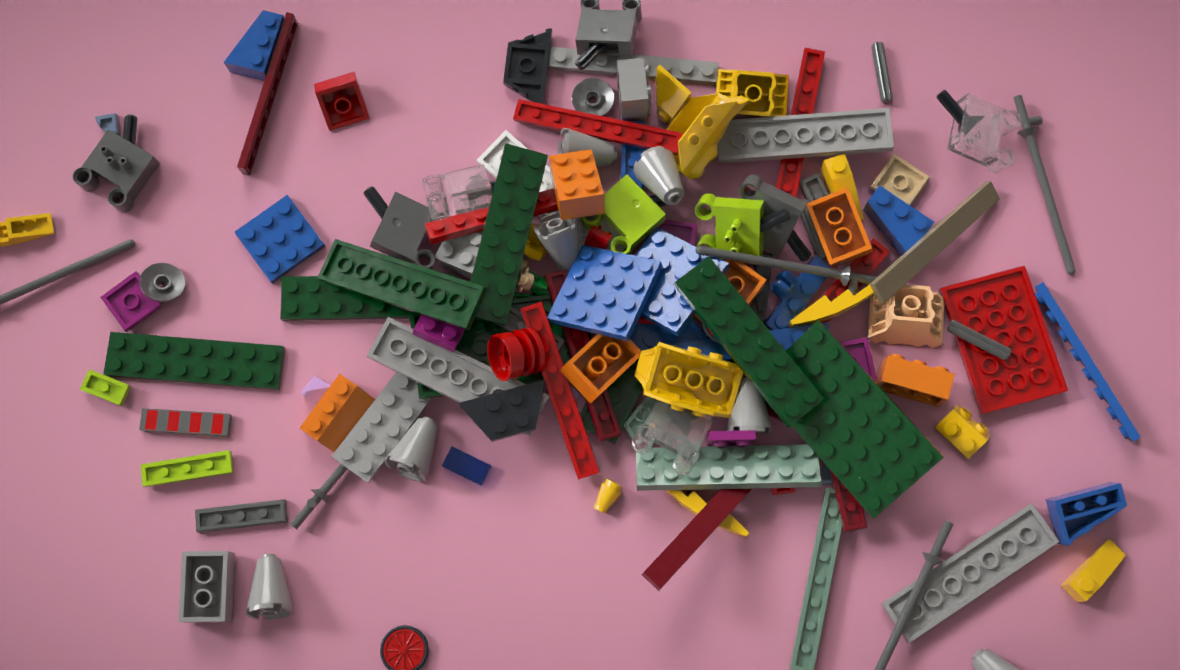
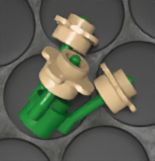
(527, 280)

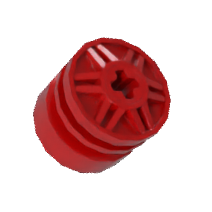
(516, 354)

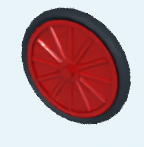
(404, 648)

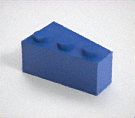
(255, 49)
(896, 219)
(1083, 509)

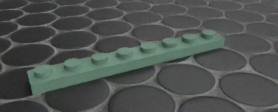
(817, 584)

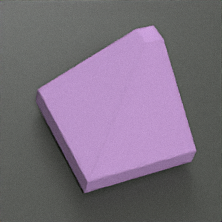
(315, 389)

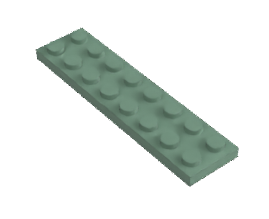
(731, 468)

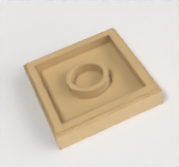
(901, 179)

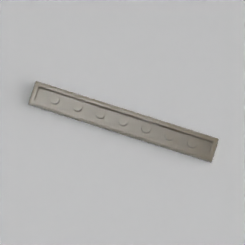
(934, 241)

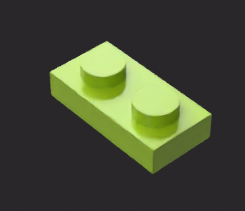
(105, 387)

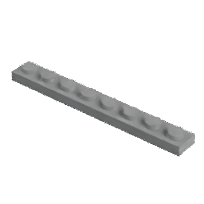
(682, 69)

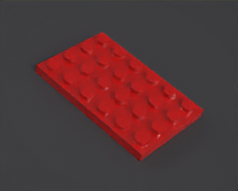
(1007, 312)

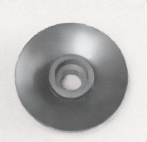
(593, 89)
(162, 274)

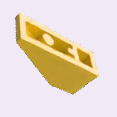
(839, 176)
(1093, 572)

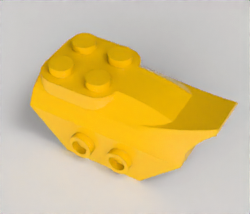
(703, 125)
(689, 379)

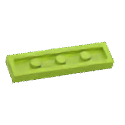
(187, 468)

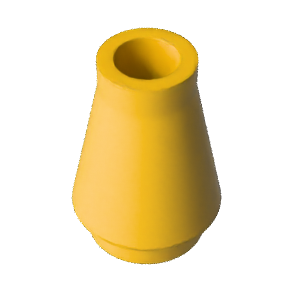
(607, 495)

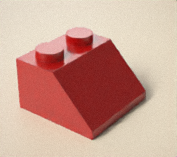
(341, 101)

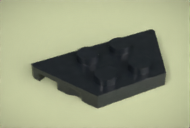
(528, 66)
(507, 411)

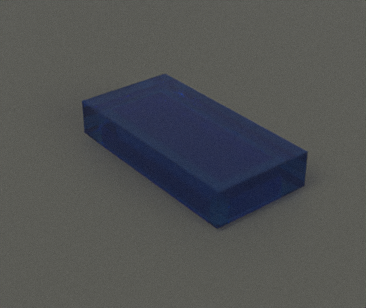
(466, 466)

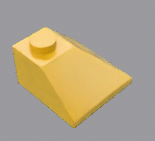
(670, 95)

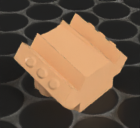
(908, 317)

